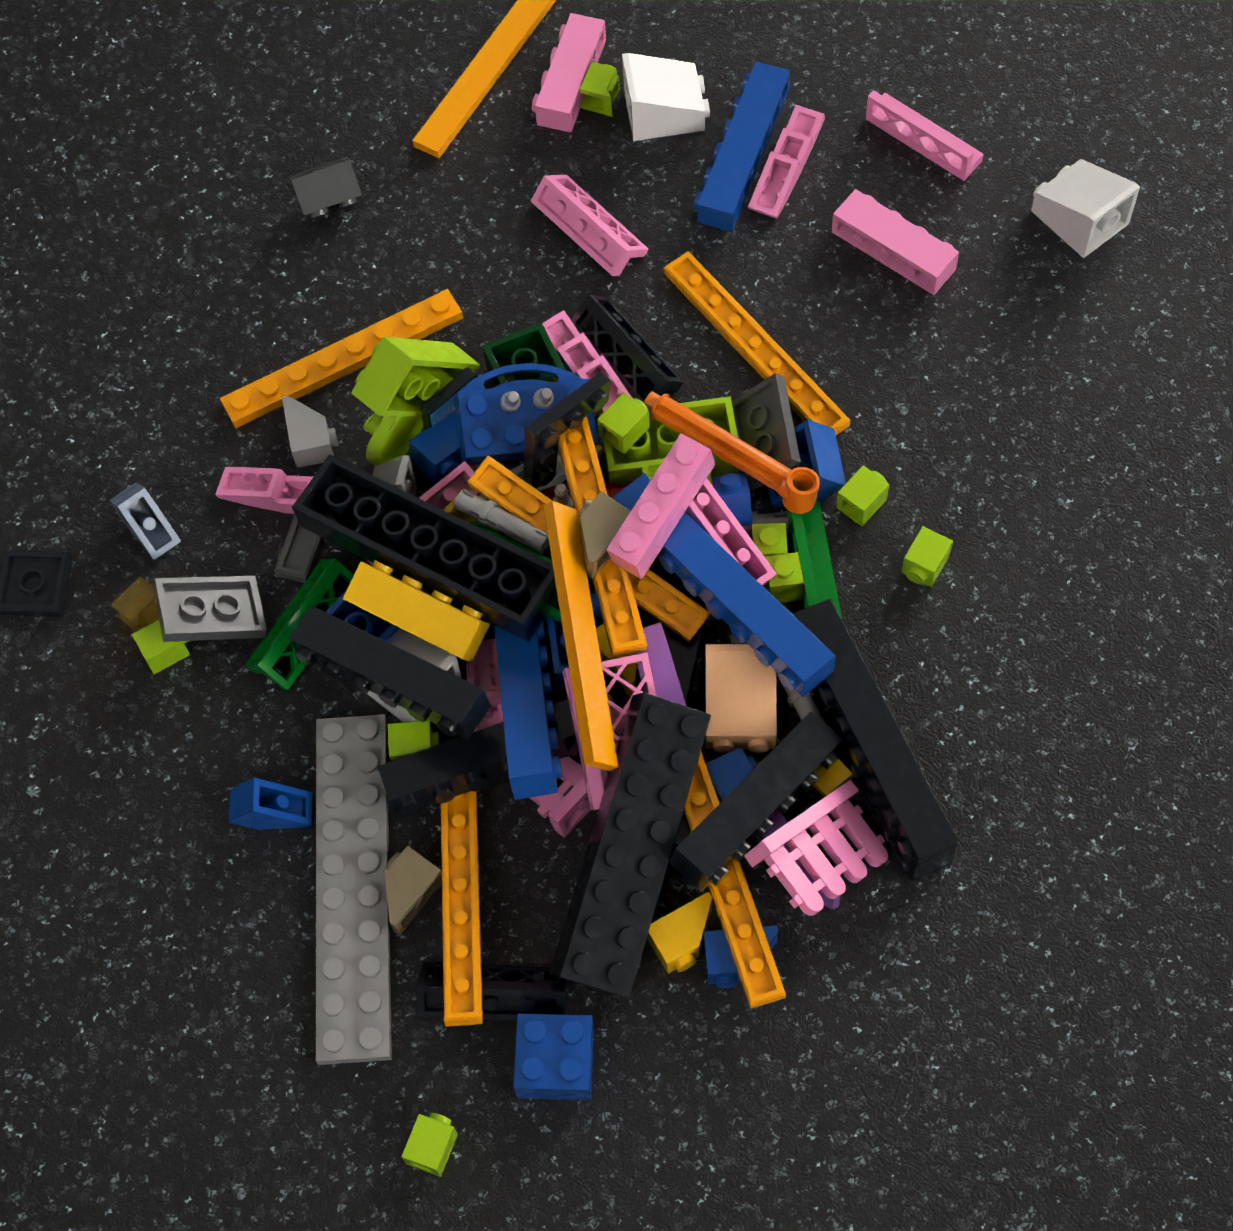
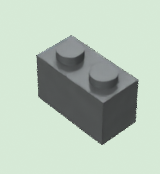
(325, 187)

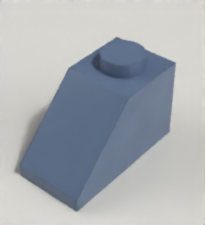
(145, 520)

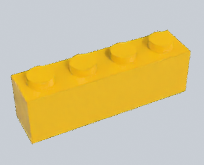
(417, 611)

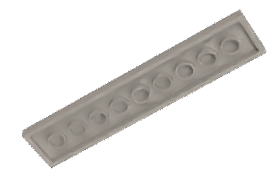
(351, 892)

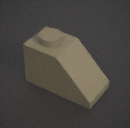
(598, 526)
(409, 887)

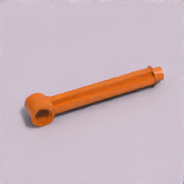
(739, 453)

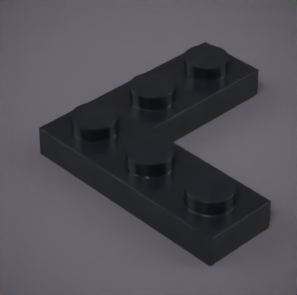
(544, 432)

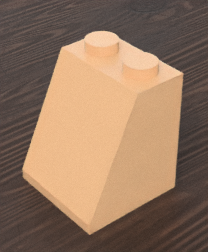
(739, 700)

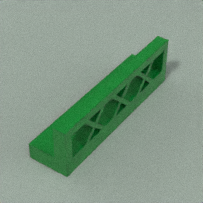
(811, 543)
(276, 641)

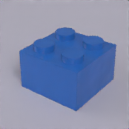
(554, 1056)

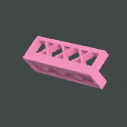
(922, 135)
(587, 223)

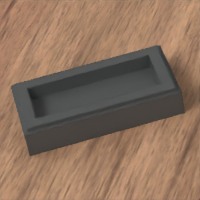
(298, 553)

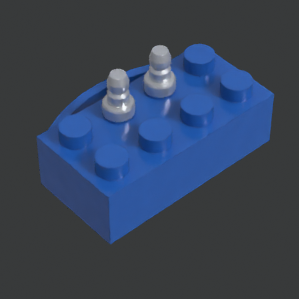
(496, 418)

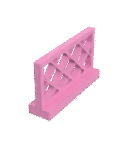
(596, 778)

